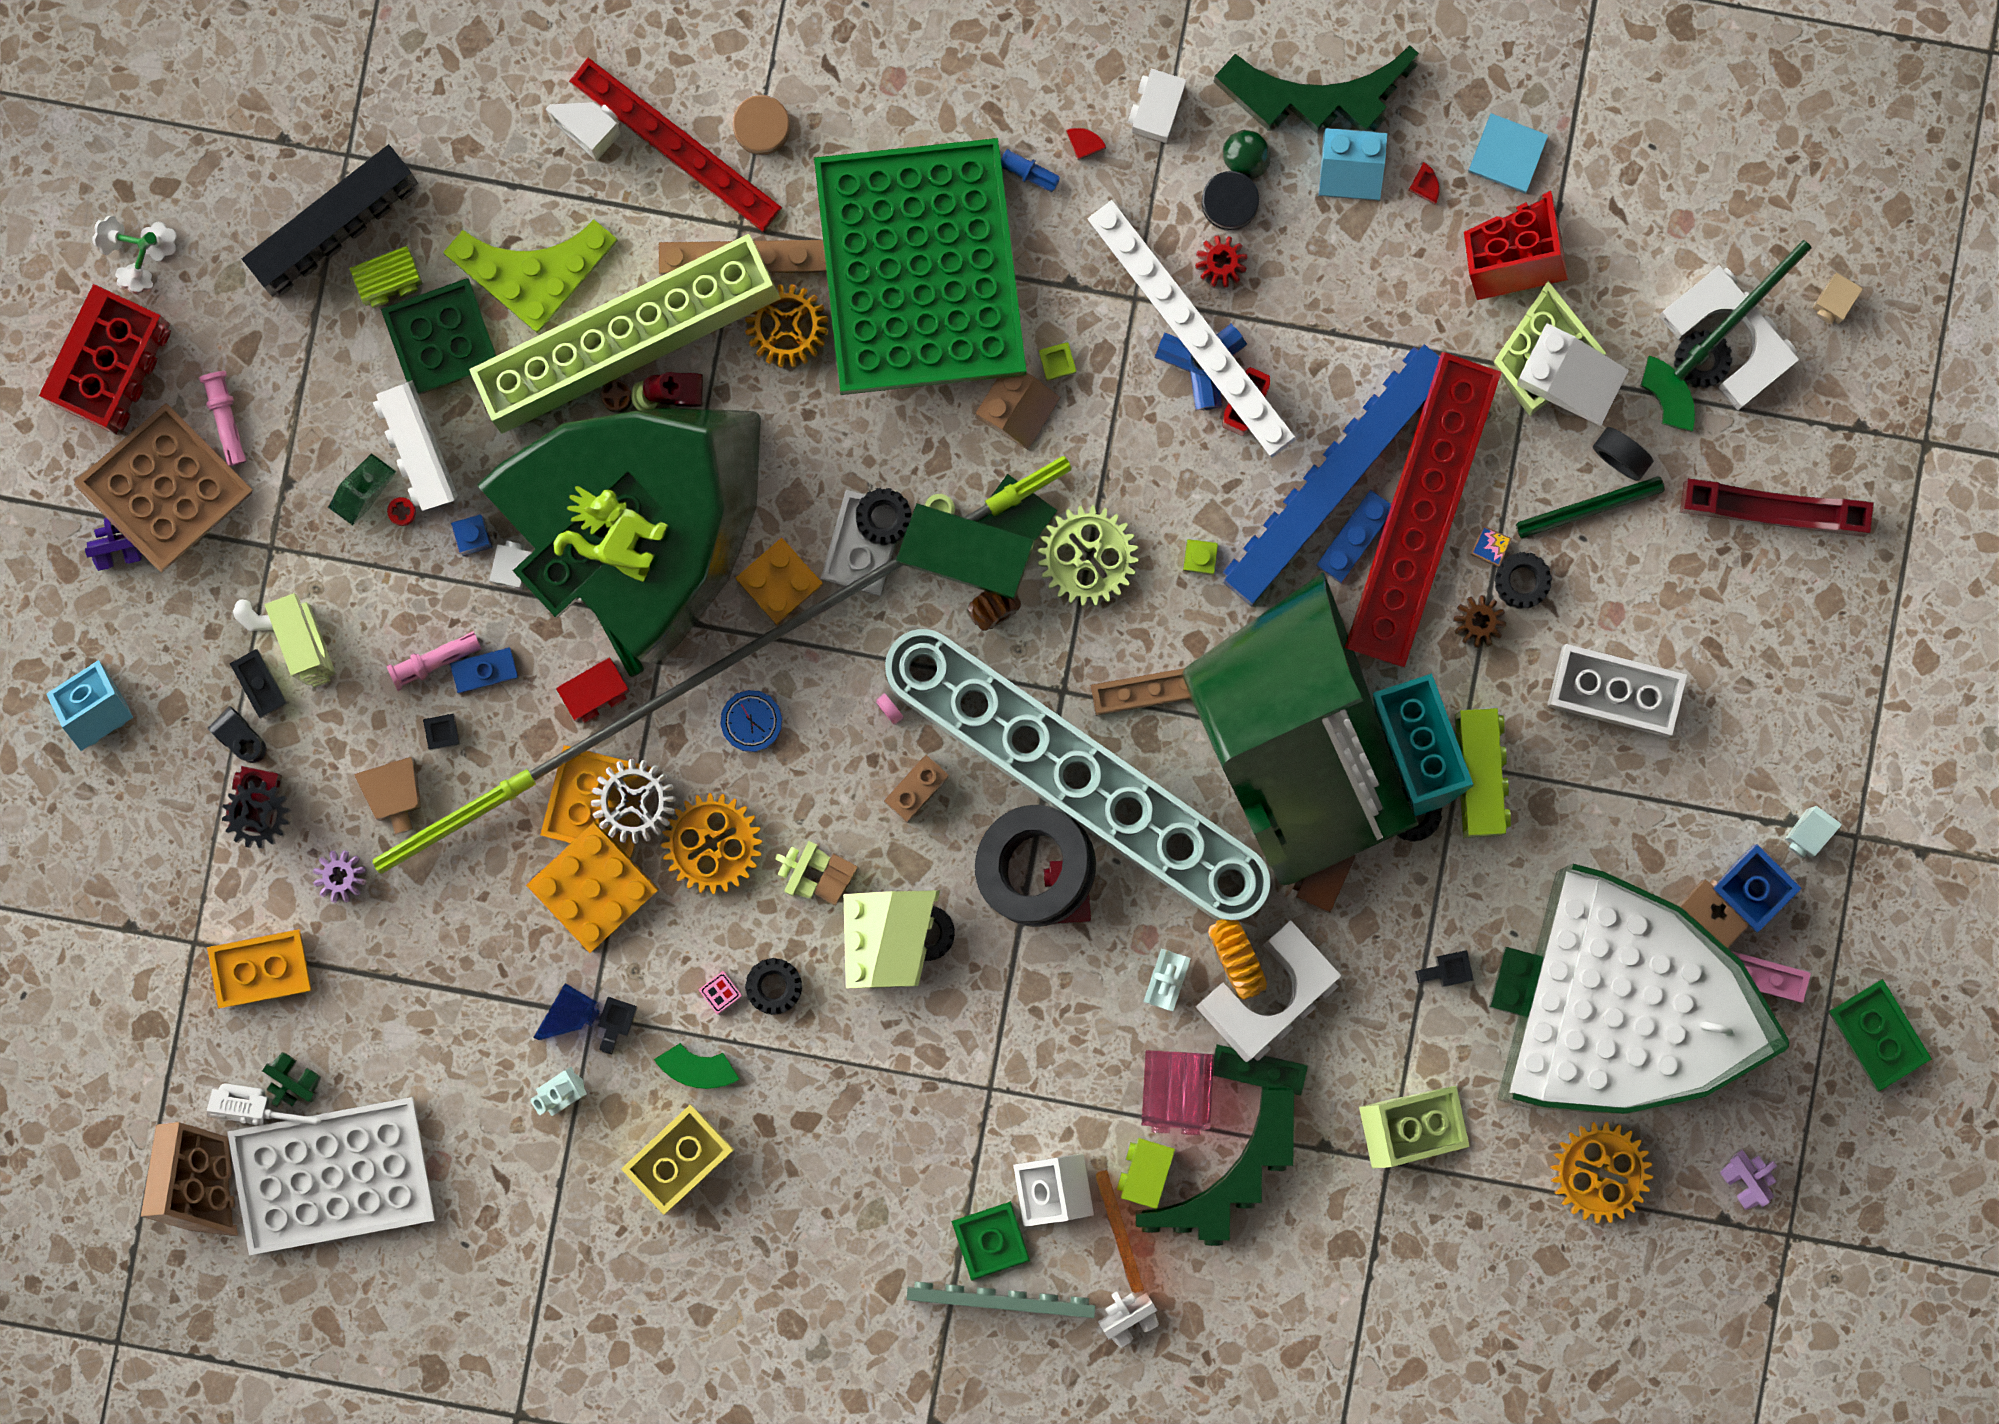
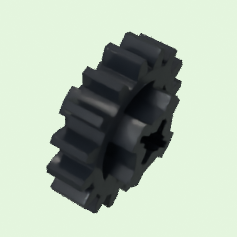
(269, 807)

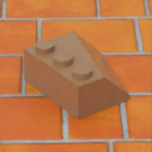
(190, 1180)

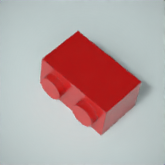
(593, 691)

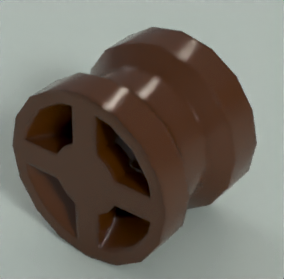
(616, 390)

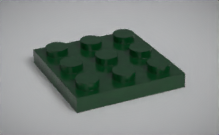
(439, 336)

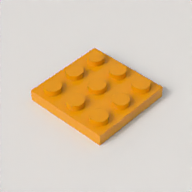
(571, 796)
(592, 887)

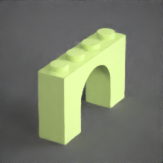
(300, 640)

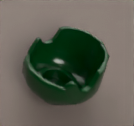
(1247, 153)

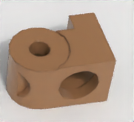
(835, 879)

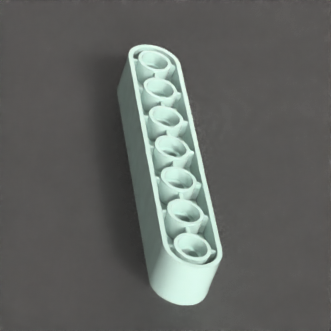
(1063, 745)

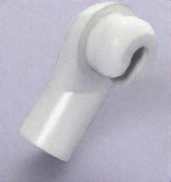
(249, 619)

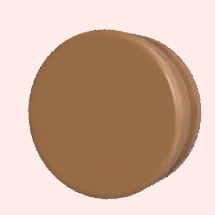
(761, 125)

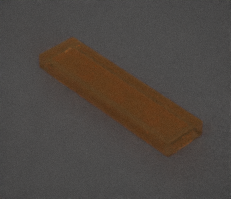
(1119, 1231)

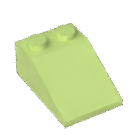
(1414, 1127)

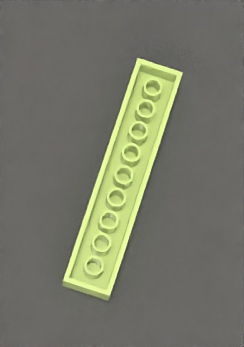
(624, 334)

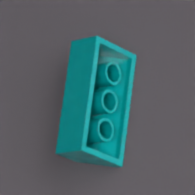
(1422, 743)

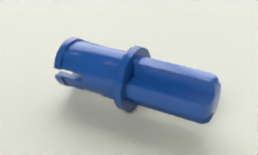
(1029, 171)

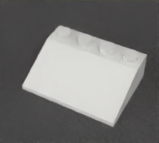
(417, 446)

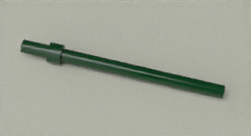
(1700, 353)

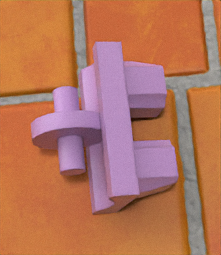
(1757, 1189)

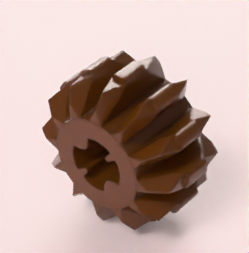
(991, 609)
(1476, 631)

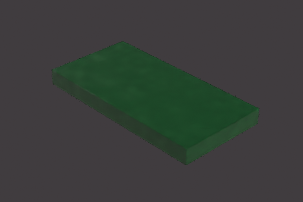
(965, 551)

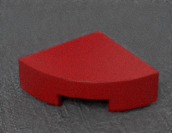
(1085, 142)
(1426, 184)

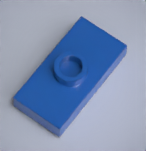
(484, 670)

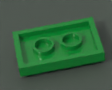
(1879, 1035)

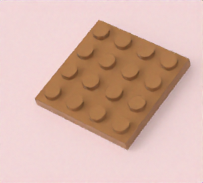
(163, 487)

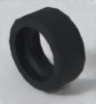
(1623, 453)

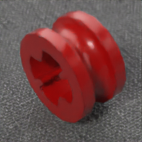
(395, 518)

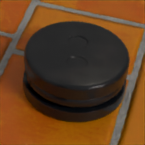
(1230, 200)

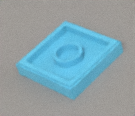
(1508, 153)

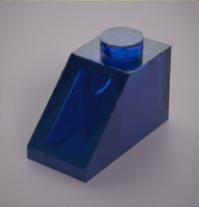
(568, 1014)

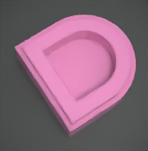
(889, 709)

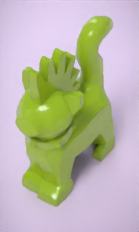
(620, 541)

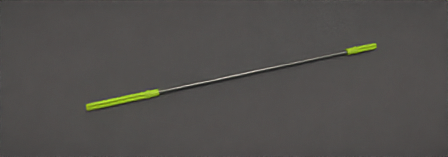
(526, 779)

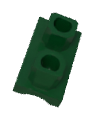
(280, 1070)

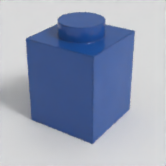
(471, 535)

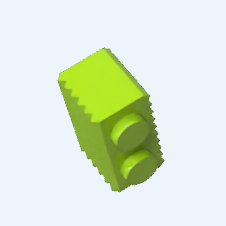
(386, 277)

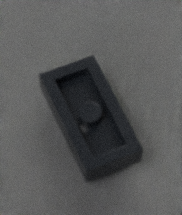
(258, 683)

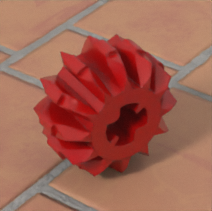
(1215, 252)

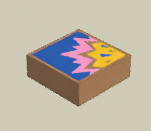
(1491, 546)

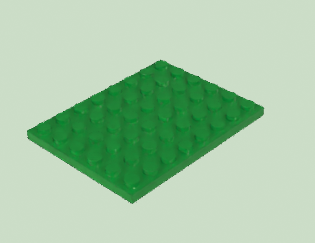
(919, 266)

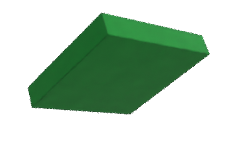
(990, 1240)

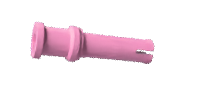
(220, 403)
(420, 666)

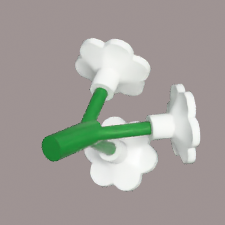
(154, 240)

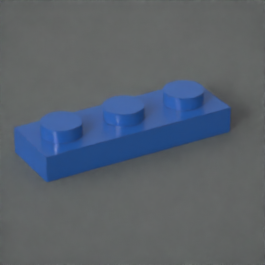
(1355, 536)

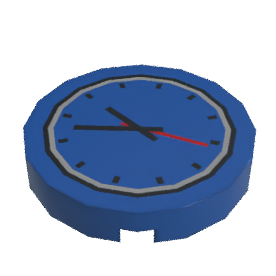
(751, 721)

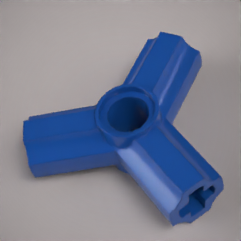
(1174, 352)

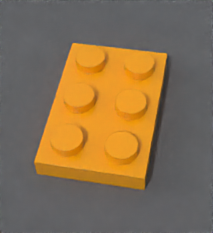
(259, 969)

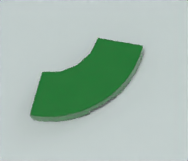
(1671, 393)
(696, 1070)

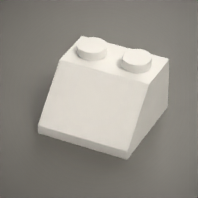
(586, 125)
(1053, 1190)

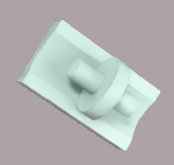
(1167, 980)
(559, 1092)

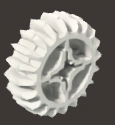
(650, 822)

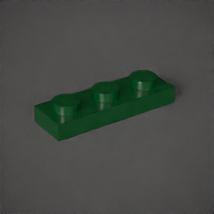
(1262, 1073)

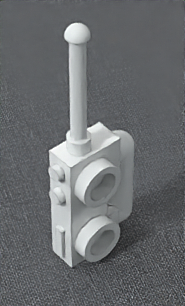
(251, 1111)

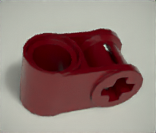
(675, 388)

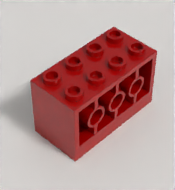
(91, 345)

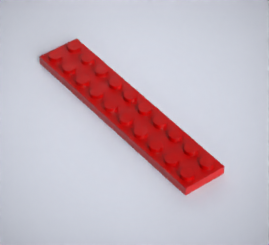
(1423, 509)

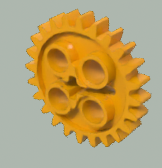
(697, 819)
(1610, 1145)

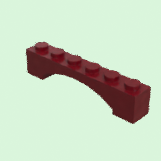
(1776, 509)

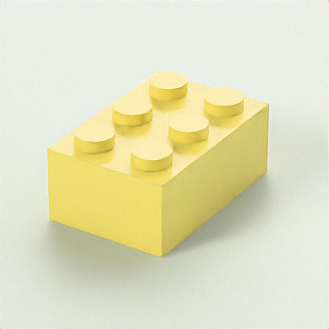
(677, 1159)

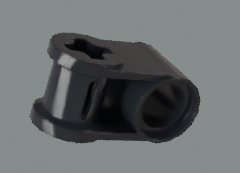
(235, 732)

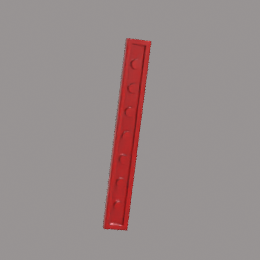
(676, 145)

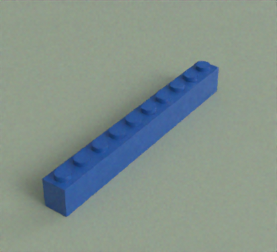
(1334, 478)

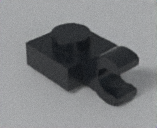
(1450, 968)
(616, 1019)

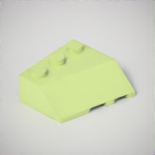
(1511, 360)
(886, 937)

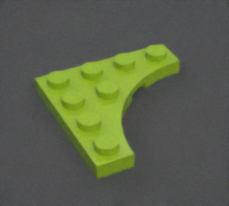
(532, 281)

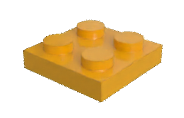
(779, 581)

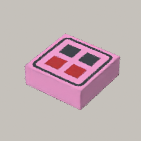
(720, 992)

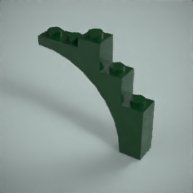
(1356, 100)
(1242, 1184)

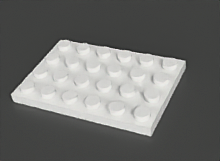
(332, 1179)

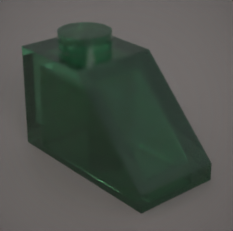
(361, 489)

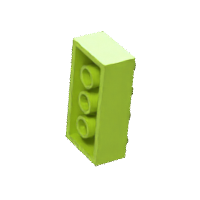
(1483, 804)

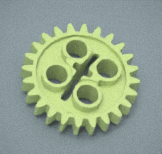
(1110, 538)

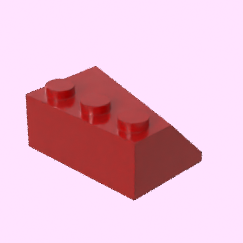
(1516, 250)

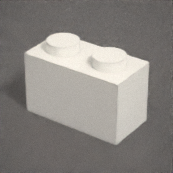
(1157, 106)

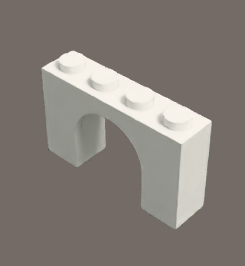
(1769, 353)
(1310, 977)

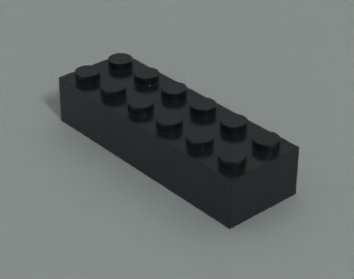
(331, 221)

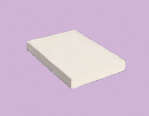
(850, 553)

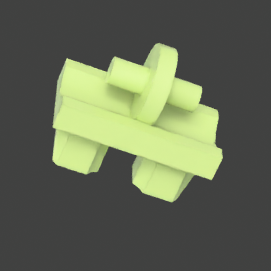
(810, 857)

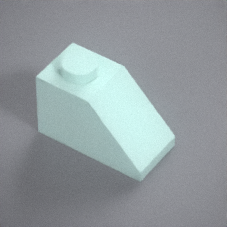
(1812, 832)

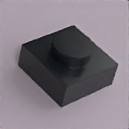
(441, 731)

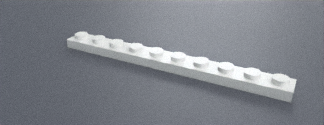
(1192, 329)

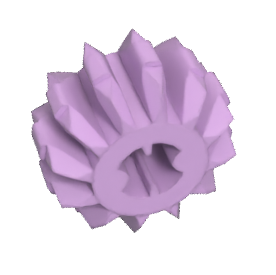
(331, 870)

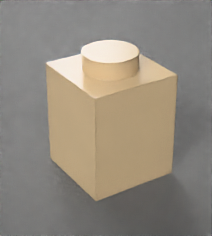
(1836, 299)

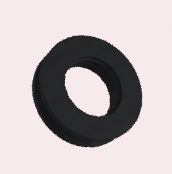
(997, 849)

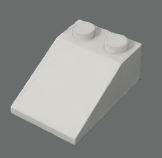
(1572, 375)

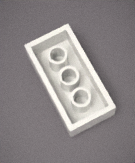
(1617, 690)

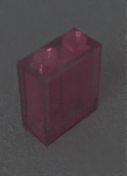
(1177, 1091)

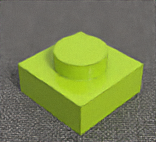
(1057, 361)
(1200, 556)

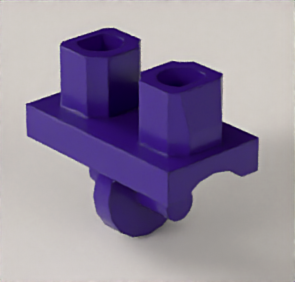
(101, 549)

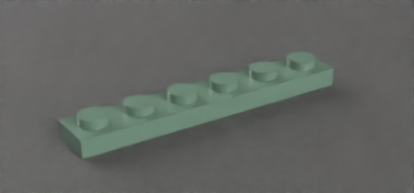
(1014, 1301)

